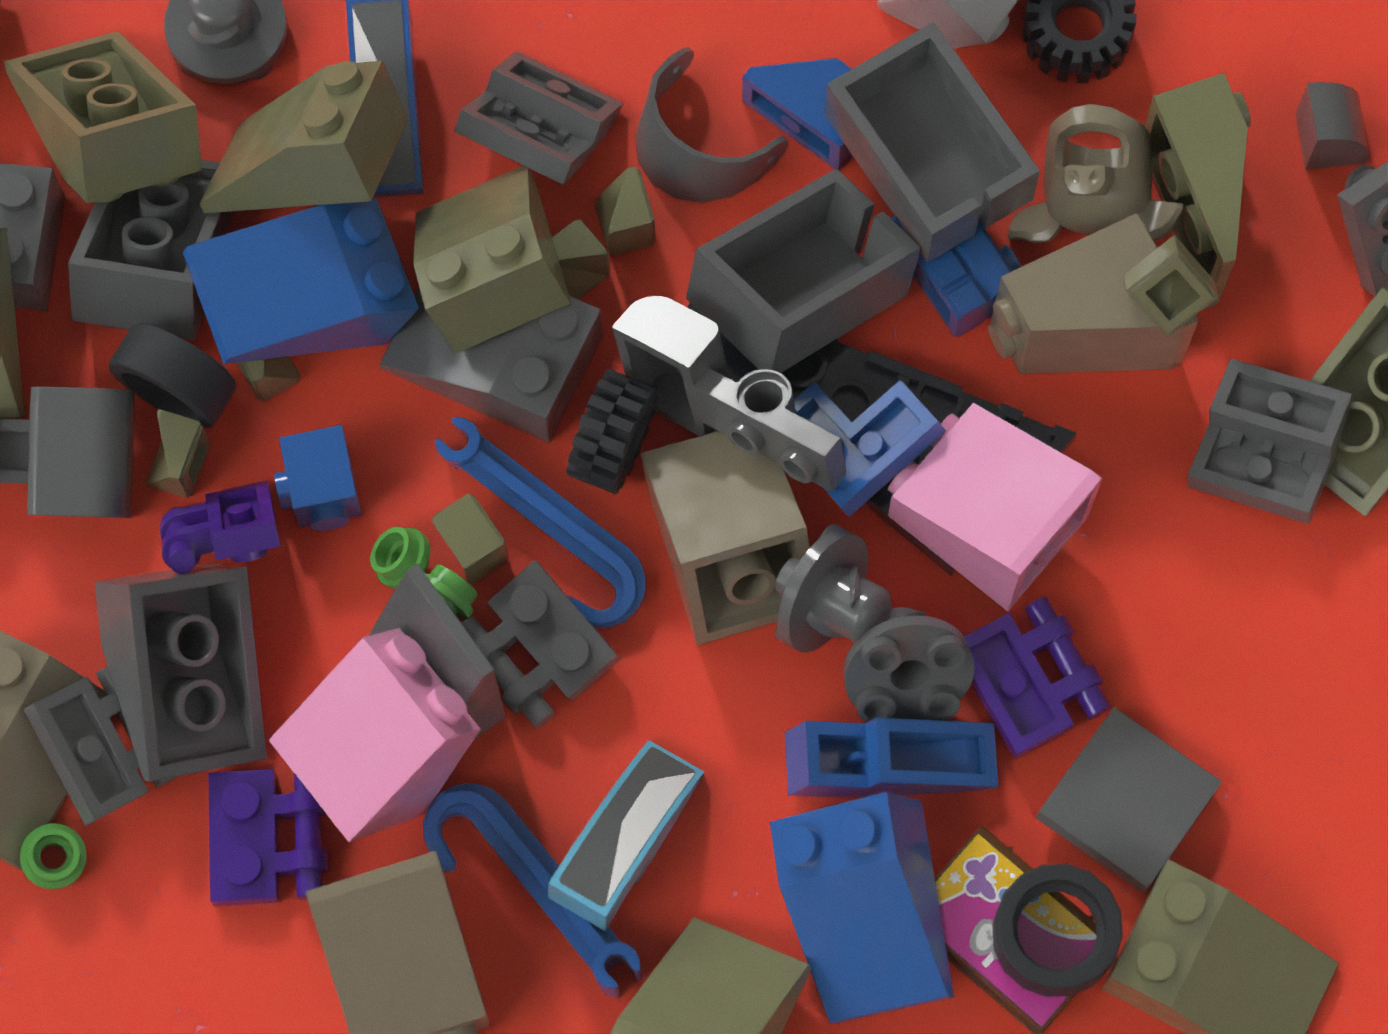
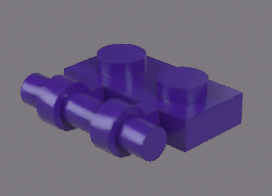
(230, 523)
(1015, 687)
(245, 838)

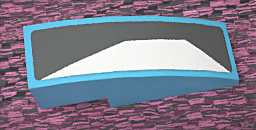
(624, 834)

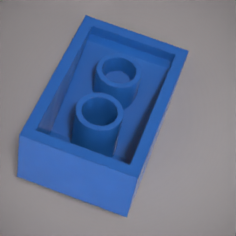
(303, 284)
(864, 904)

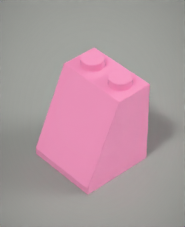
(993, 502)
(377, 736)

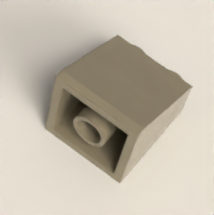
(1076, 311)
(725, 530)
(398, 951)

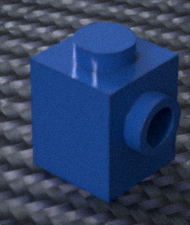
(318, 479)

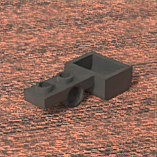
(687, 363)
(72, 452)

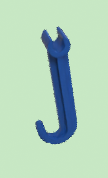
(556, 518)
(533, 869)

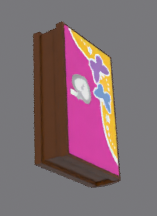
(1049, 927)

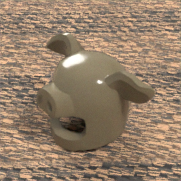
(1095, 186)

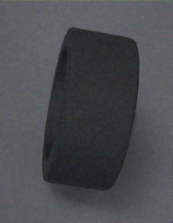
(172, 374)
(1073, 882)

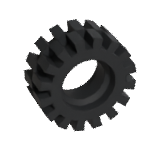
(1075, 55)
(612, 431)

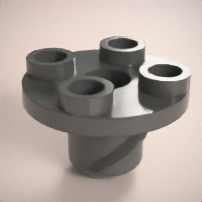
(225, 37)
(829, 593)
(909, 668)

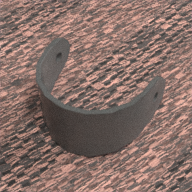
(681, 169)

